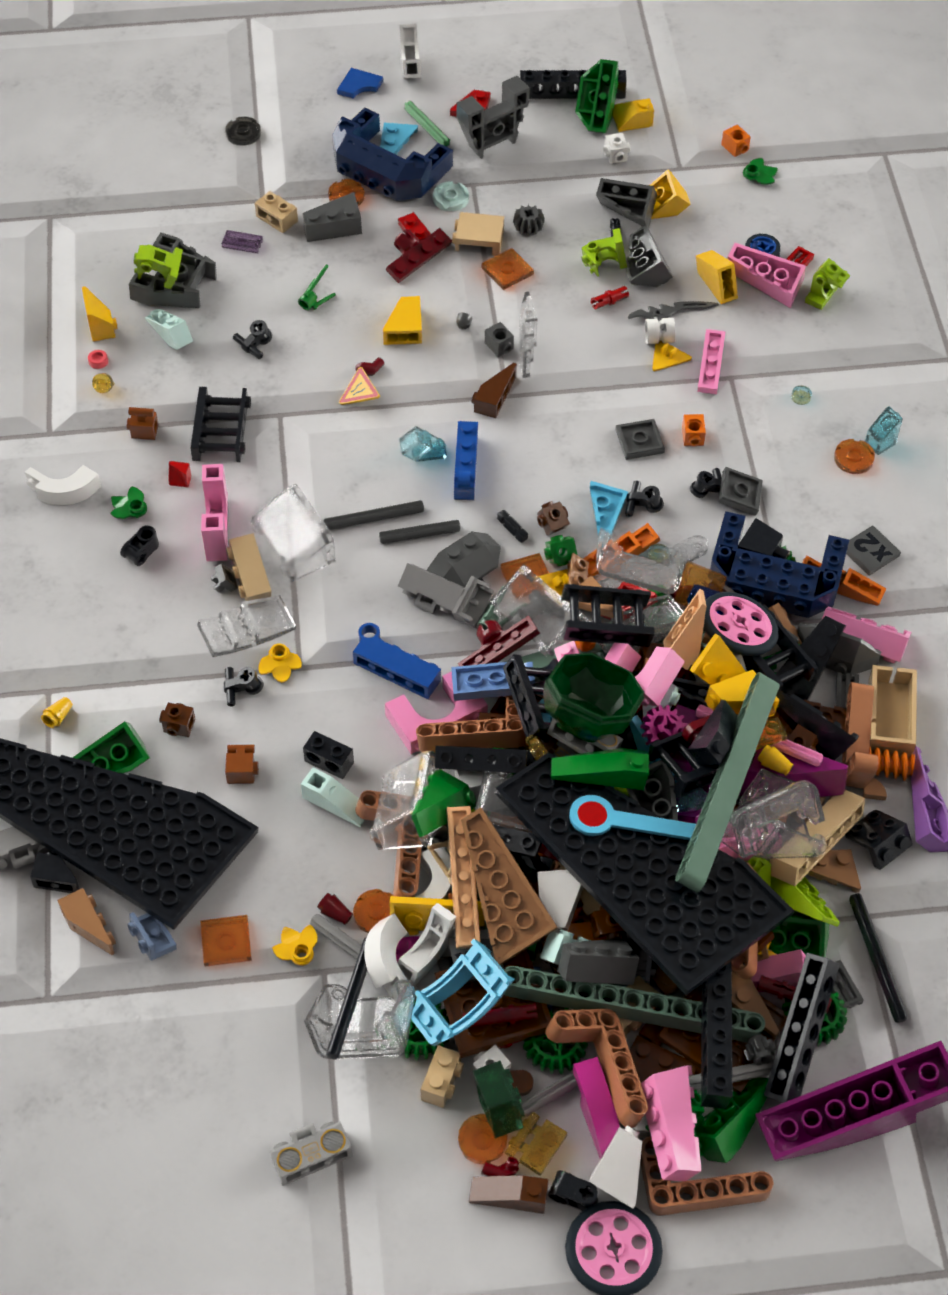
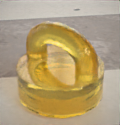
(102, 382)

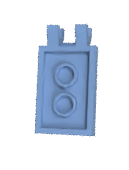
(482, 681)

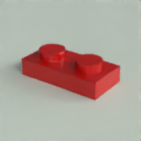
(414, 224)

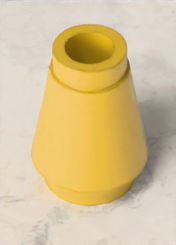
(56, 712)
(775, 760)

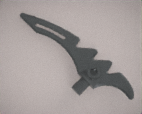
(667, 311)

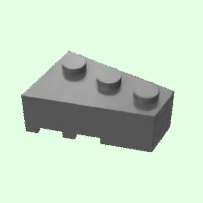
(628, 199)
(333, 219)
(599, 962)

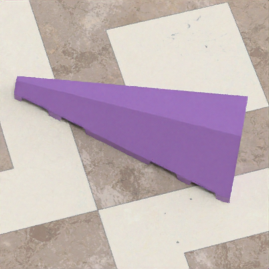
(928, 809)

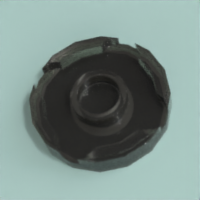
(243, 131)

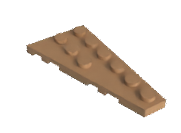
(507, 899)

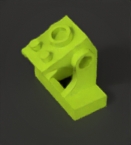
(602, 250)
(168, 266)
(829, 277)

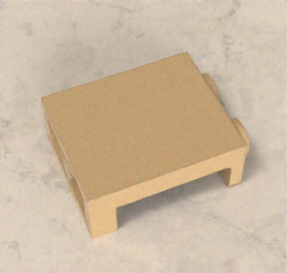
(479, 231)

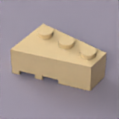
(248, 567)

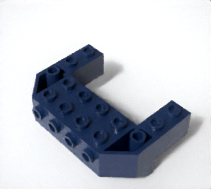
(382, 169)
(773, 580)

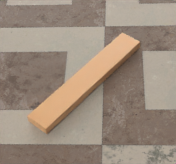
(463, 880)

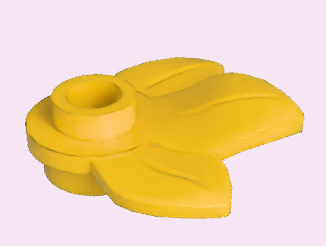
(279, 665)
(295, 943)

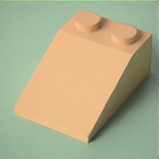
(687, 632)

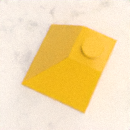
(633, 115)
(670, 196)
(99, 317)

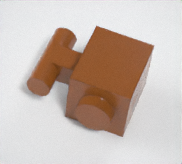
(142, 423)
(240, 764)

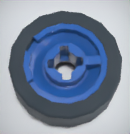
(764, 243)

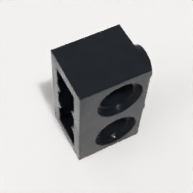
(328, 755)

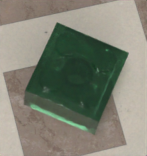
(499, 1098)

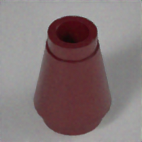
(334, 908)

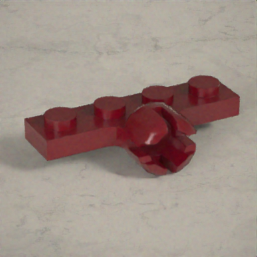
(416, 252)
(498, 644)

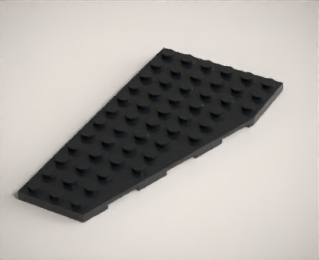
(122, 829)
(636, 883)

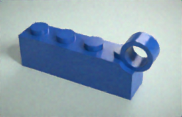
(466, 460)
(395, 664)

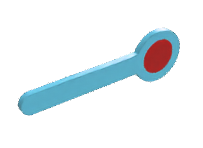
(596, 816)

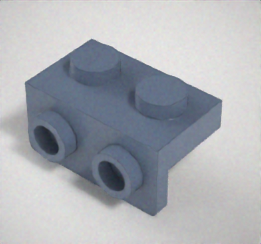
(152, 935)

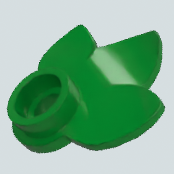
(759, 172)
(130, 505)

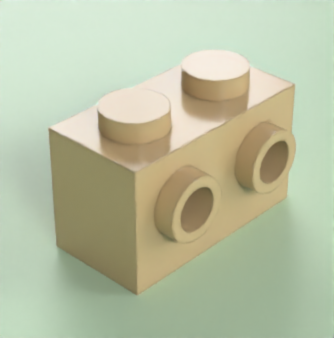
(276, 212)
(441, 1076)

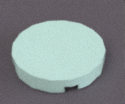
(450, 196)

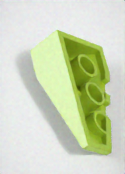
(804, 899)

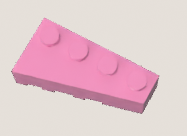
(768, 273)

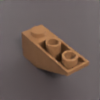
(82, 919)

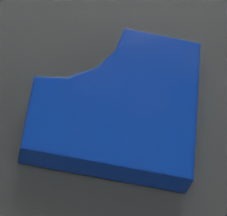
(359, 81)

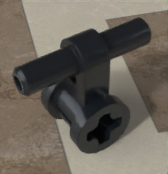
(255, 338)
(706, 483)
(643, 498)
(241, 683)

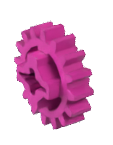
(665, 724)

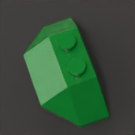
(598, 95)

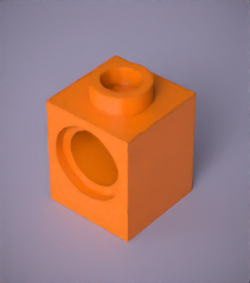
(736, 140)
(693, 430)

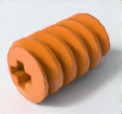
(894, 763)

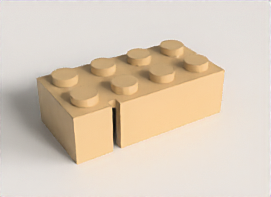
(893, 710)

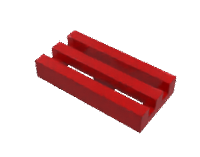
(810, 256)

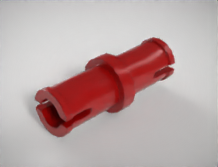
(610, 297)

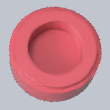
(98, 359)

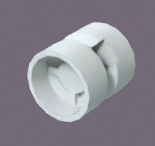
(653, 333)

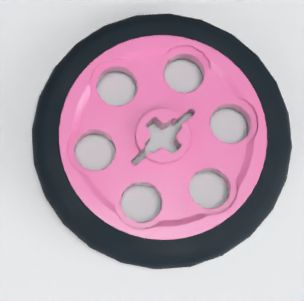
(740, 623)
(587, 1271)

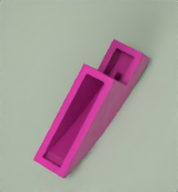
(596, 1103)

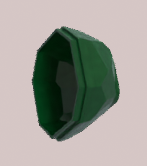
(591, 696)

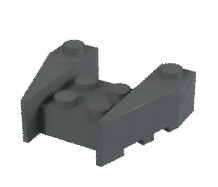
(497, 123)
(192, 268)

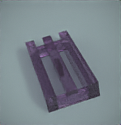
(242, 241)

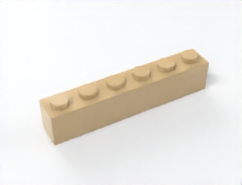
(840, 816)

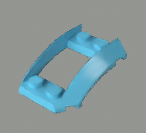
(485, 969)

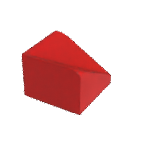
(179, 474)

